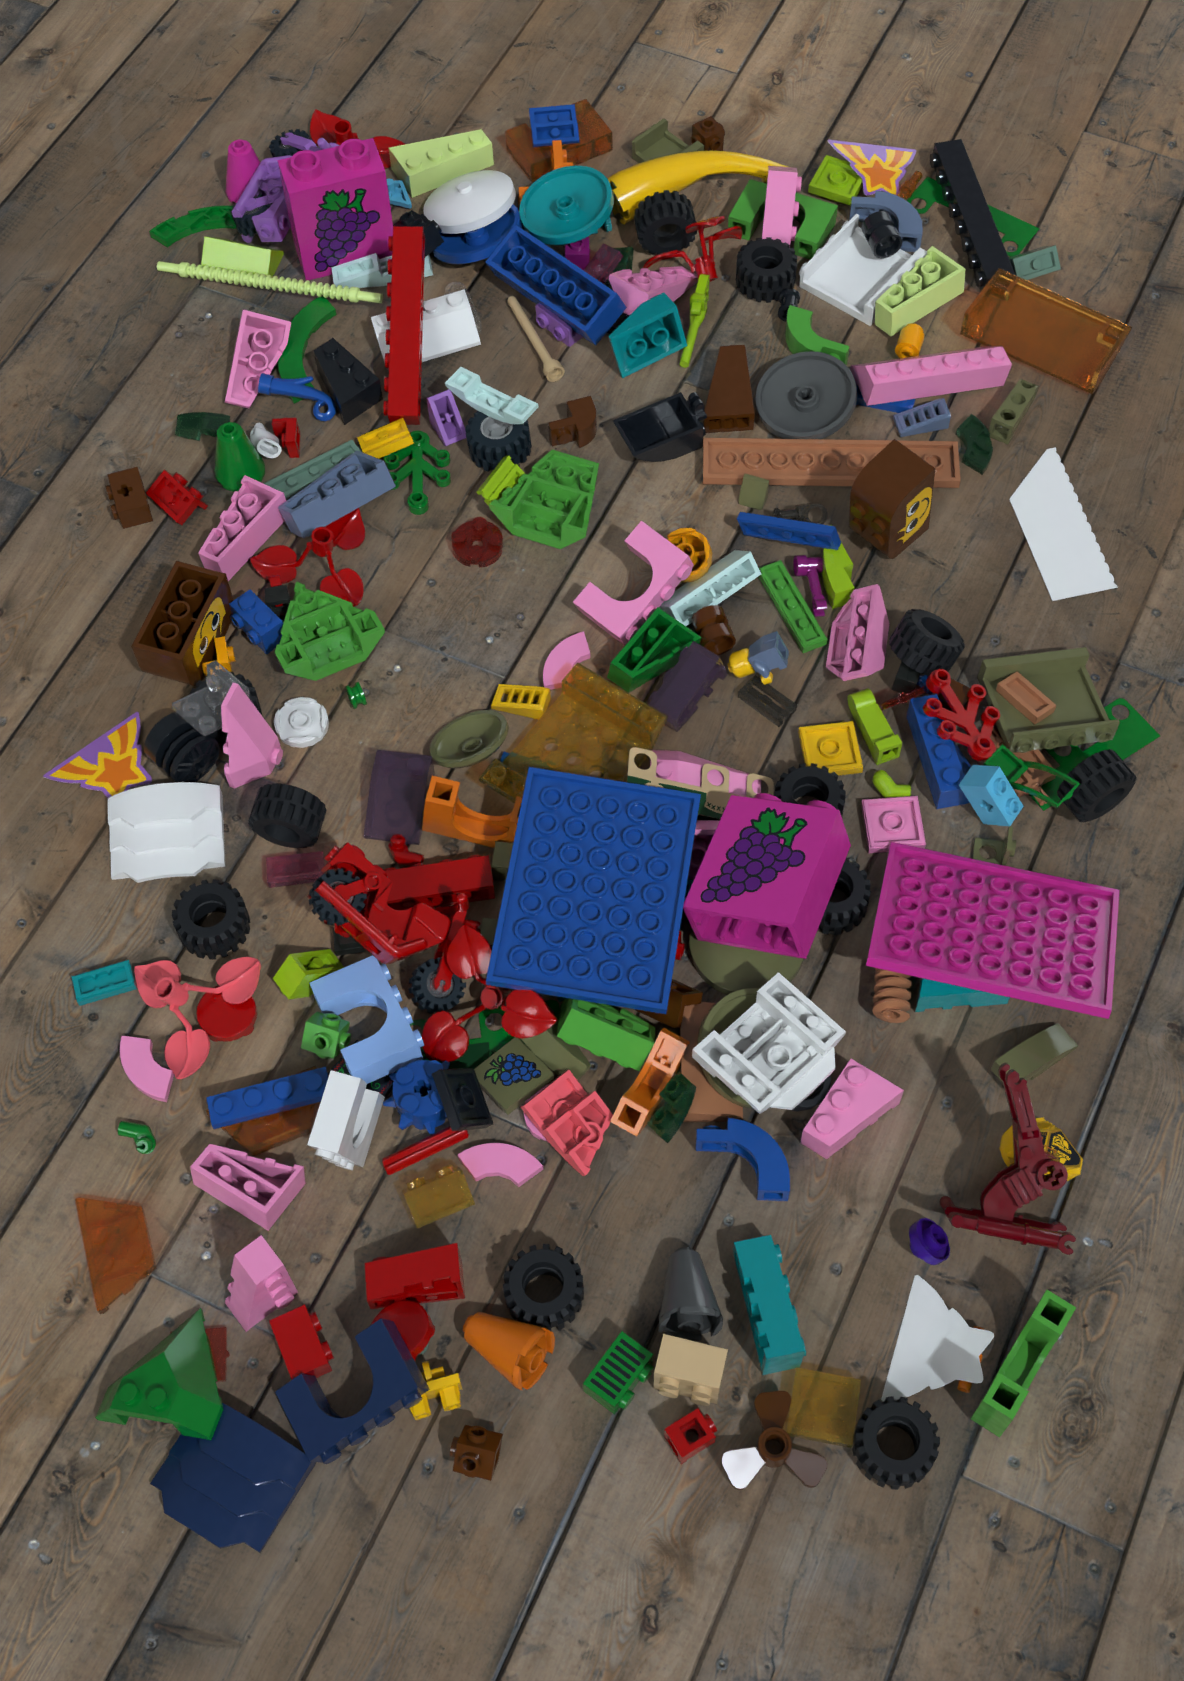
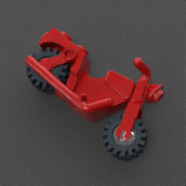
(390, 932)

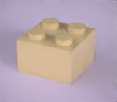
(689, 1370)

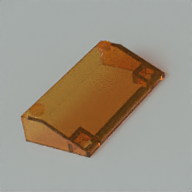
(1045, 330)

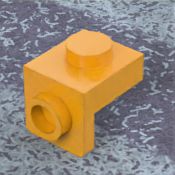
(224, 653)

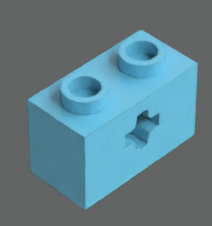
(991, 795)

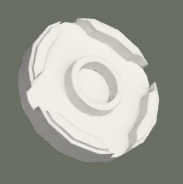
(301, 722)

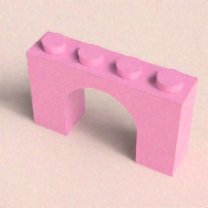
(625, 618)

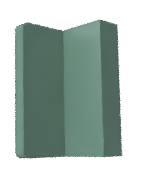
(1036, 262)

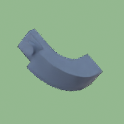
(902, 213)

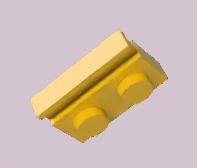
(386, 439)

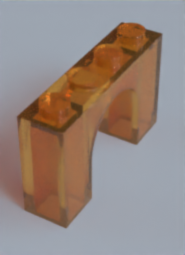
(536, 161)

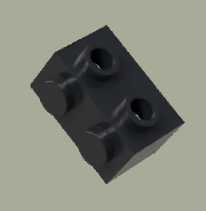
(431, 229)

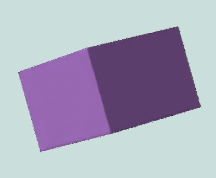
(445, 417)

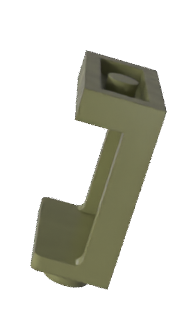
(660, 142)

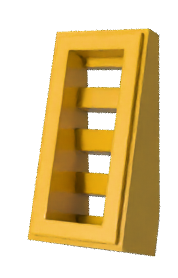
(527, 709)

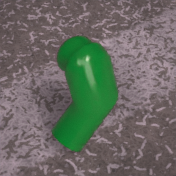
(140, 1133)

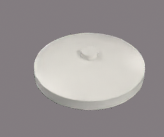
(470, 201)

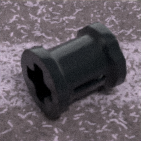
(787, 298)

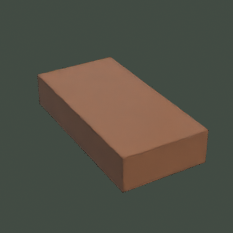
(1026, 698)

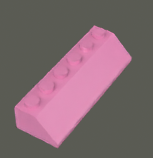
(932, 374)

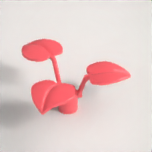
(161, 986)

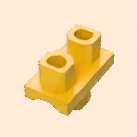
(446, 1387)

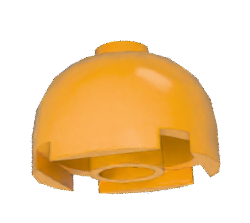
(696, 547)

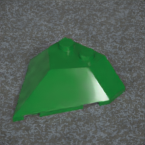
(170, 1384)

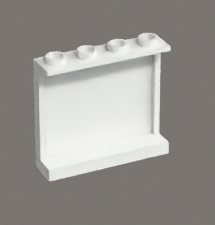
(850, 274)

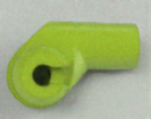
(888, 787)

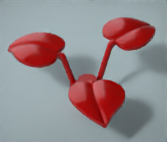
(339, 130)
(706, 263)
(345, 532)
(524, 1014)

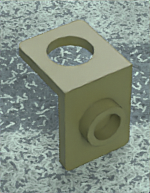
(1002, 848)

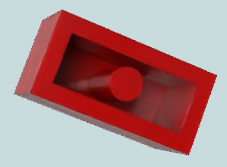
(300, 1343)

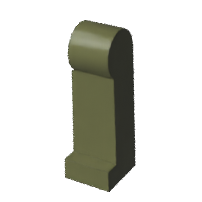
(1012, 411)

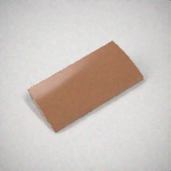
(707, 1102)

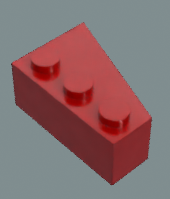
(415, 1276)

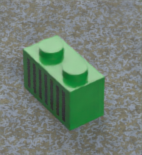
(619, 1373)

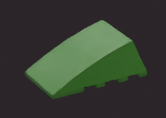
(551, 501)

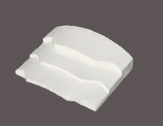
(166, 831)
(774, 1048)

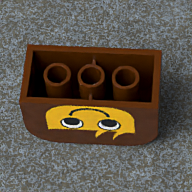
(892, 499)
(184, 623)

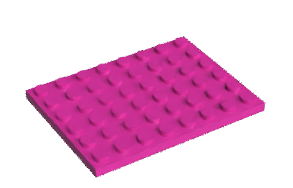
(996, 929)

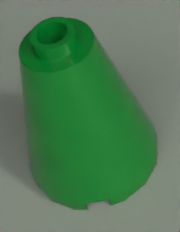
(236, 457)

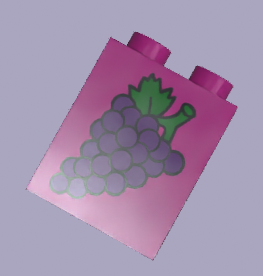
(337, 205)
(768, 875)

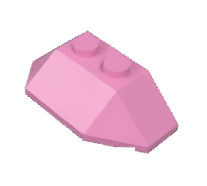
(859, 635)

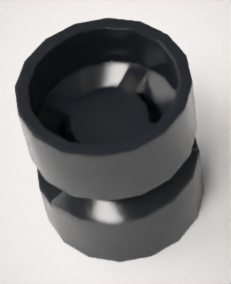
(881, 234)

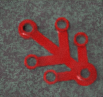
(978, 743)

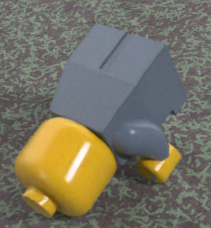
(761, 657)

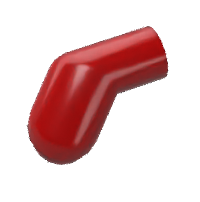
(401, 852)

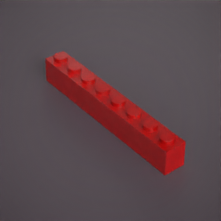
(405, 324)

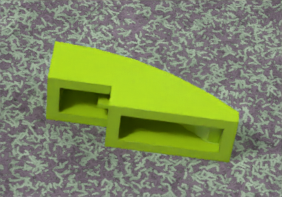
(837, 576)

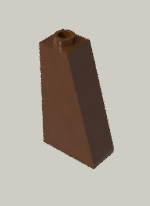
(730, 393)

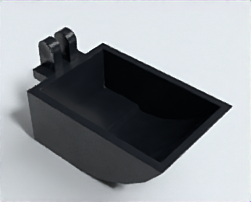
(664, 428)

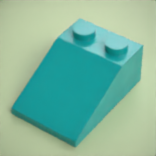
(647, 335)

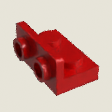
(175, 497)

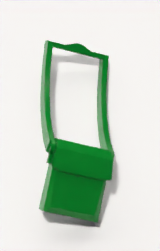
(1014, 768)

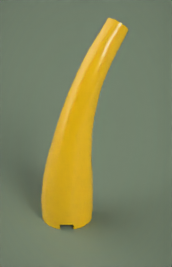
(677, 173)

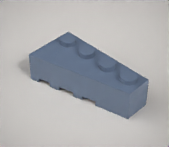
(336, 493)

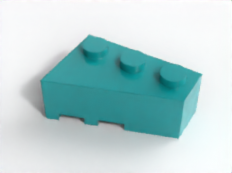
(938, 994)

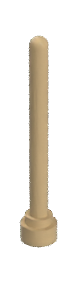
(551, 368)

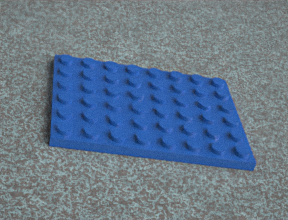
(595, 890)

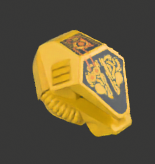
(1053, 1142)

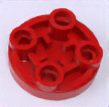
(225, 1020)
(412, 1323)

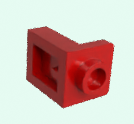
(289, 432)

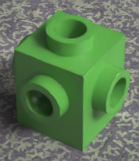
(326, 1035)

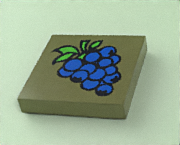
(512, 1075)

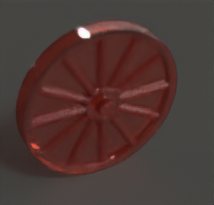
(902, 698)

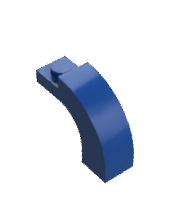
(757, 1148)

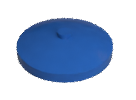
(477, 244)

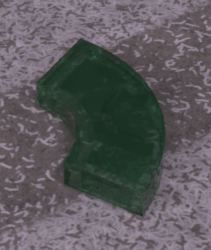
(977, 444)

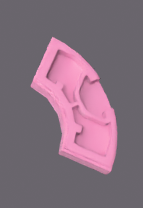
(563, 659)
(143, 1069)
(501, 1161)

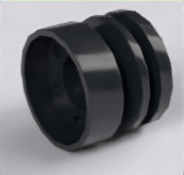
(181, 749)

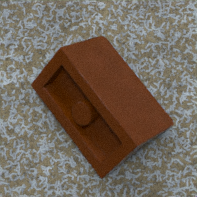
(679, 997)

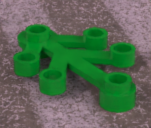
(417, 500)

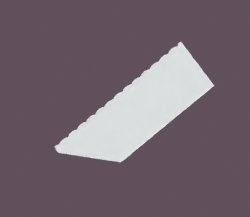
(1059, 531)

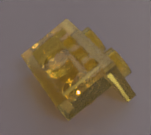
(437, 1196)

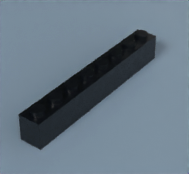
(969, 211)

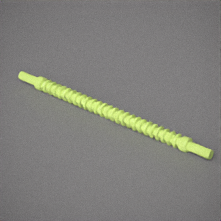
(353, 294)

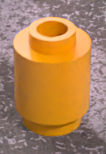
(909, 341)

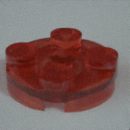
(473, 531)

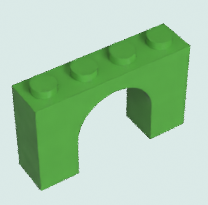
(814, 215)
(1022, 1363)

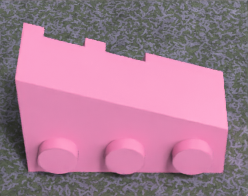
(781, 203)
(848, 1108)
(248, 1184)
(259, 1284)

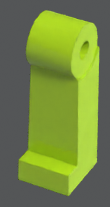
(874, 726)

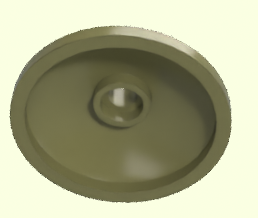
(469, 739)

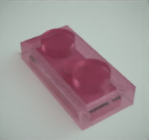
(603, 263)
(294, 869)

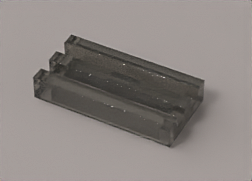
(764, 704)

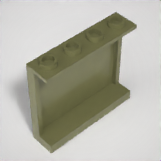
(1066, 682)

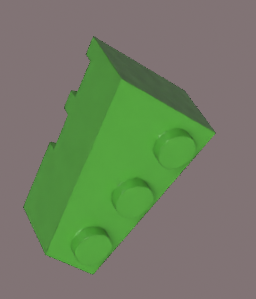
(606, 1031)

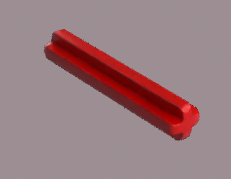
(422, 1149)

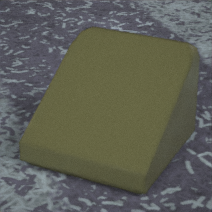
(753, 492)

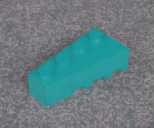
(768, 1304)

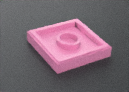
(892, 821)

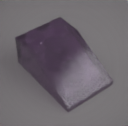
(398, 795)

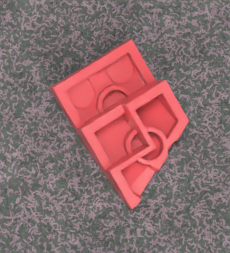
(570, 1120)

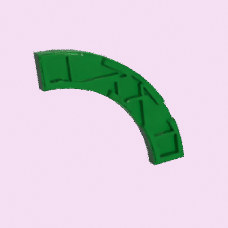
(196, 221)
(301, 328)

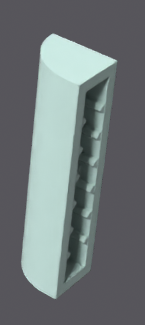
(714, 587)

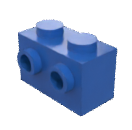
(257, 621)

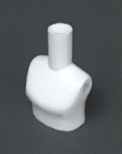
(265, 442)

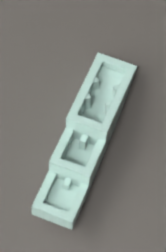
(368, 272)

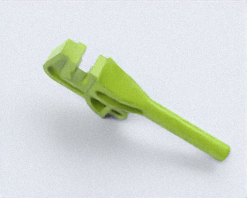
(698, 310)

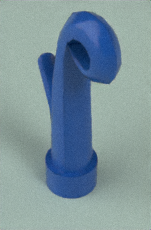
(295, 388)

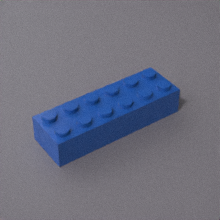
(556, 284)

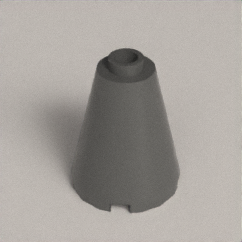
(688, 1298)

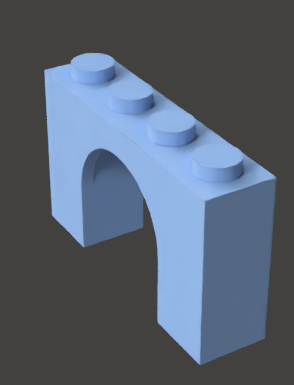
(368, 985)

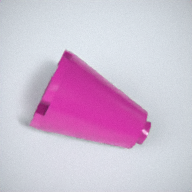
(240, 168)

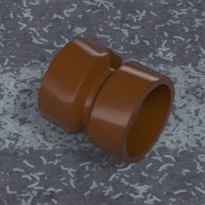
(713, 627)

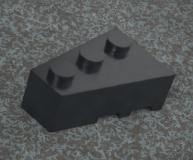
(347, 380)

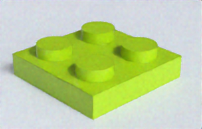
(836, 181)

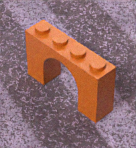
(449, 817)

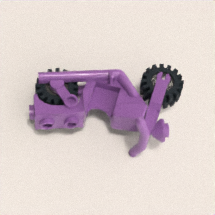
(268, 211)

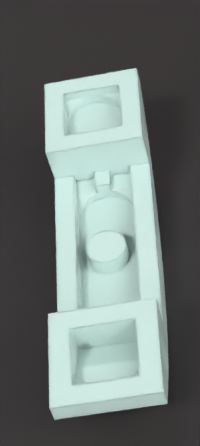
(489, 400)

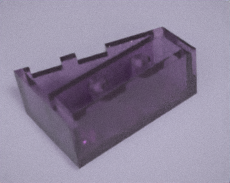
(687, 684)

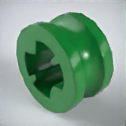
(356, 695)

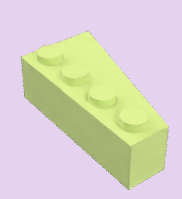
(438, 160)
(919, 292)

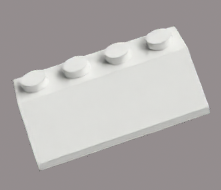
(446, 326)

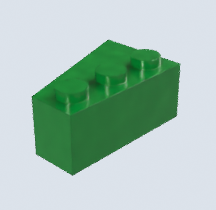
(650, 651)

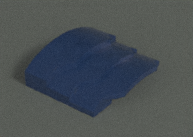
(233, 1484)

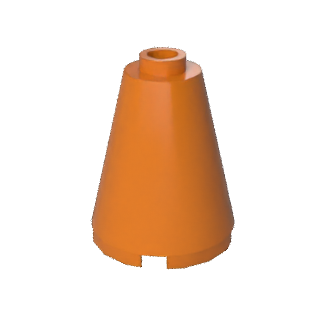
(510, 1346)

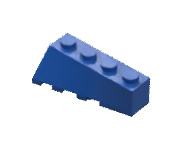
(940, 758)

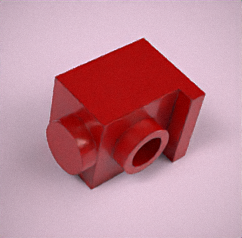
(692, 1422)

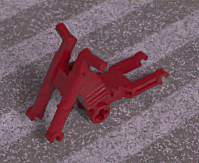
(1018, 1182)

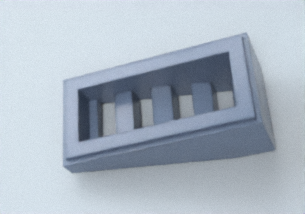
(930, 410)

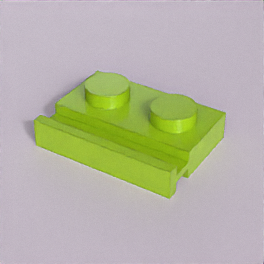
(503, 476)

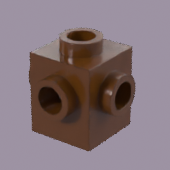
(708, 133)
(476, 1452)

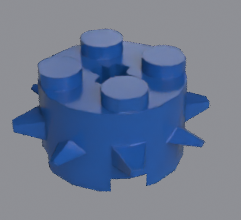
(408, 1086)

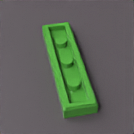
(792, 607)

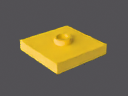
(831, 746)

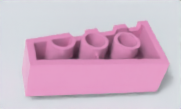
(243, 527)

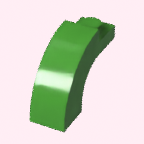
(803, 339)

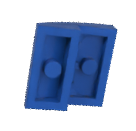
(553, 124)

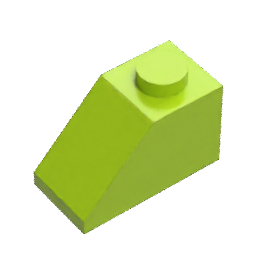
(303, 968)

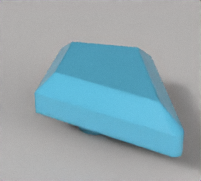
(398, 194)

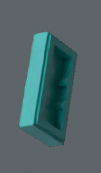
(104, 982)

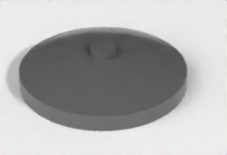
(806, 396)

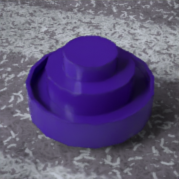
(929, 1241)

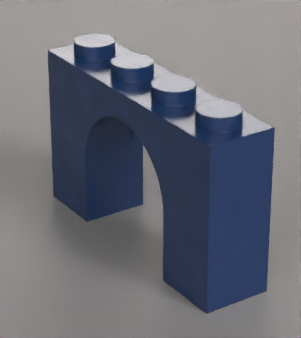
(395, 1386)

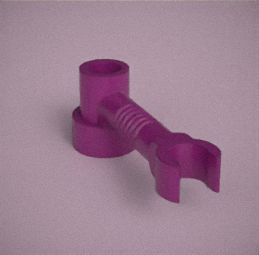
(810, 568)

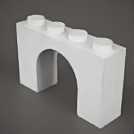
(345, 1121)

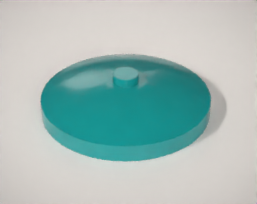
(566, 205)

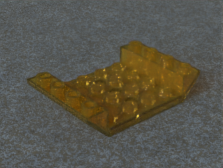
(586, 722)

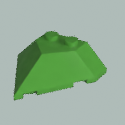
(325, 634)

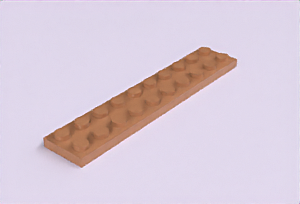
(815, 460)

